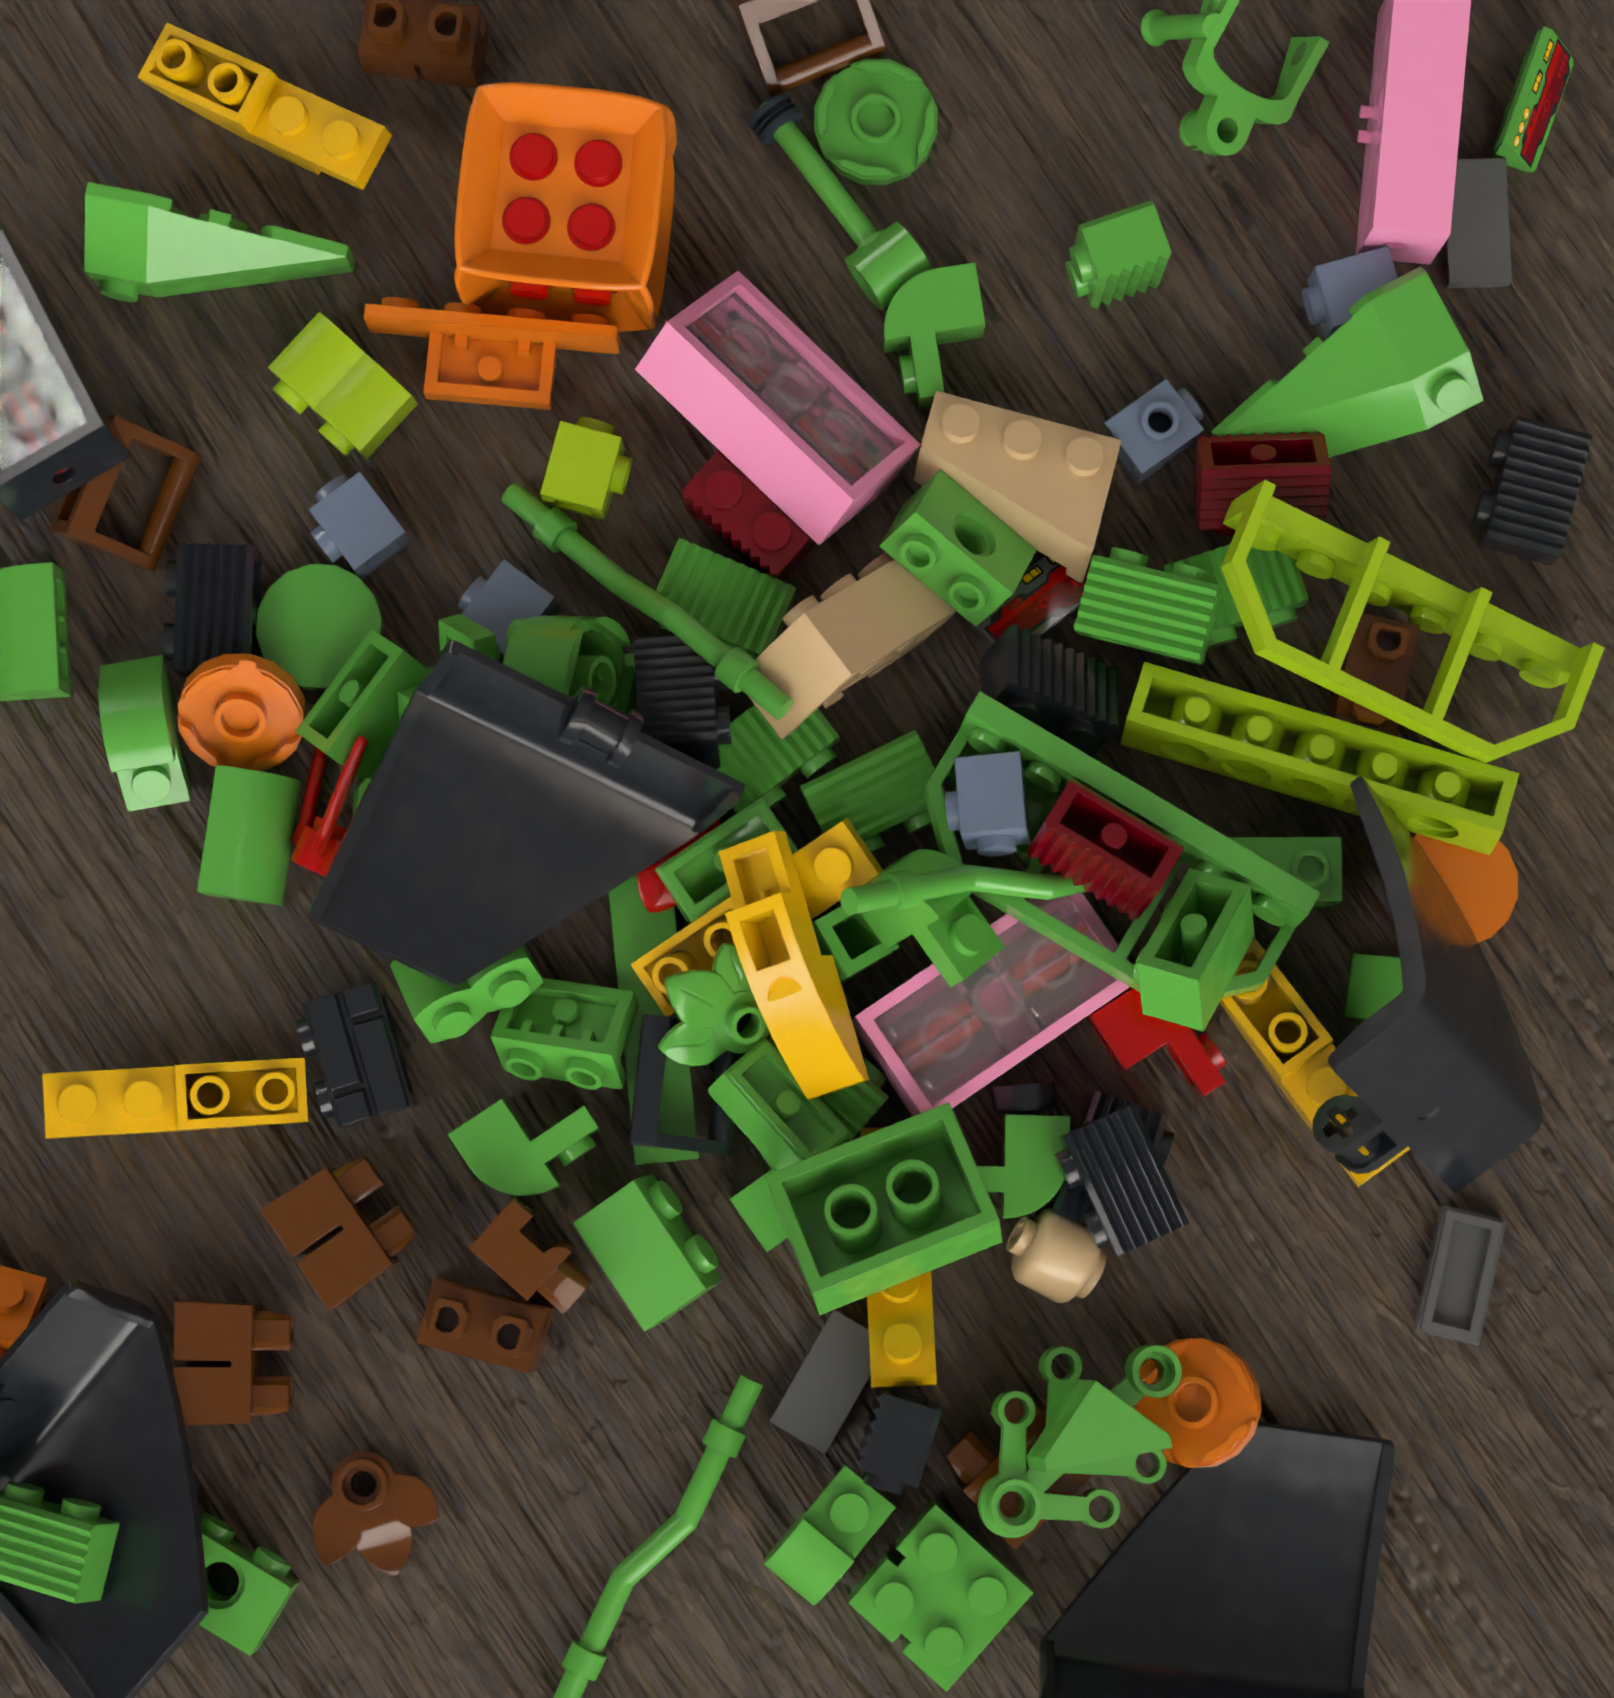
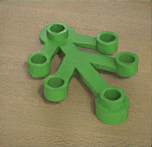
(1031, 1484)

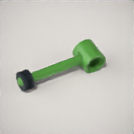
(883, 257)

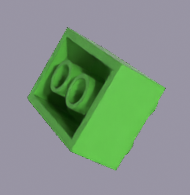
(884, 1208)

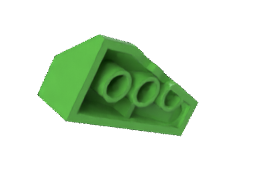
(1375, 378)

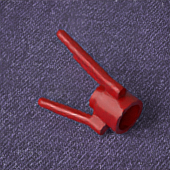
(320, 839)

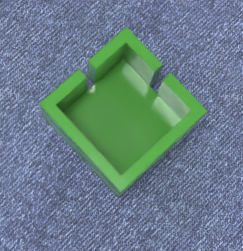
(942, 1596)

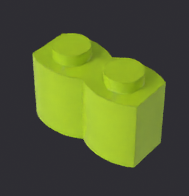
(341, 386)

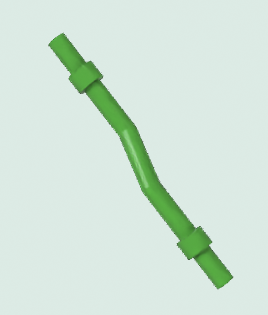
(732, 666)
(906, 889)
(723, 1441)

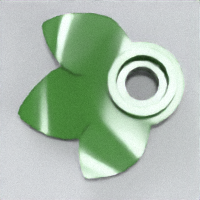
(709, 1012)

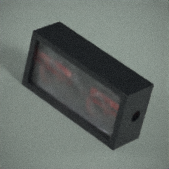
(50, 411)

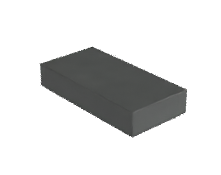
(1480, 229)
(1459, 1275)
(826, 1383)

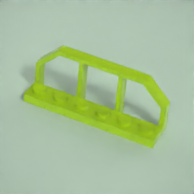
(1429, 601)

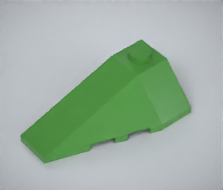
(158, 251)

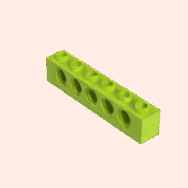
(1317, 757)

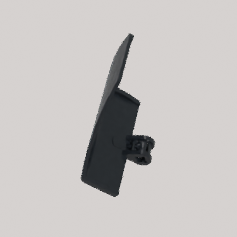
(505, 817)
(1443, 1056)
(102, 1422)
(1237, 1580)

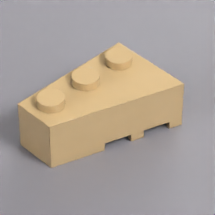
(1026, 470)
(848, 637)

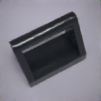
(649, 1092)

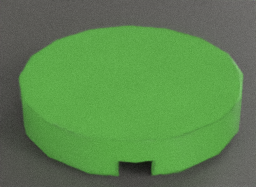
(875, 122)
(316, 622)

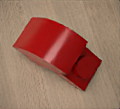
(1133, 1036)

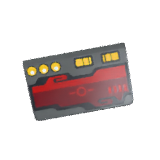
(1039, 602)

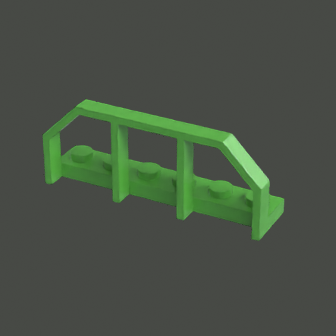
(1050, 766)

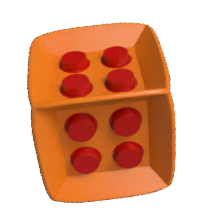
(565, 203)

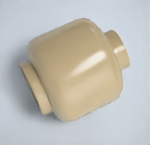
(1055, 1256)

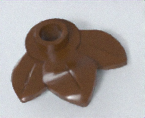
(373, 1522)

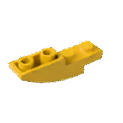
(264, 108)
(824, 870)
(785, 968)
(1290, 1044)
(174, 1098)
(902, 1331)

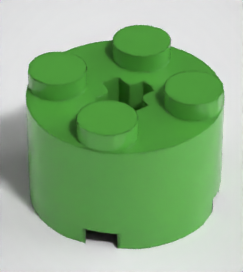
(574, 653)

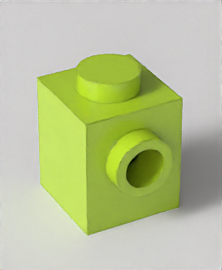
(585, 468)

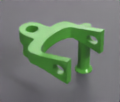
(1227, 109)

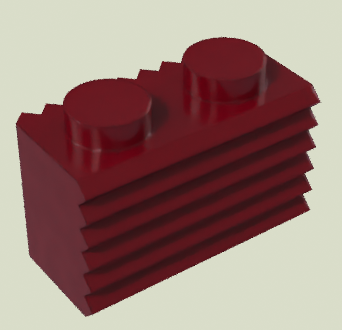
(1236, 464)
(746, 518)
(1105, 849)

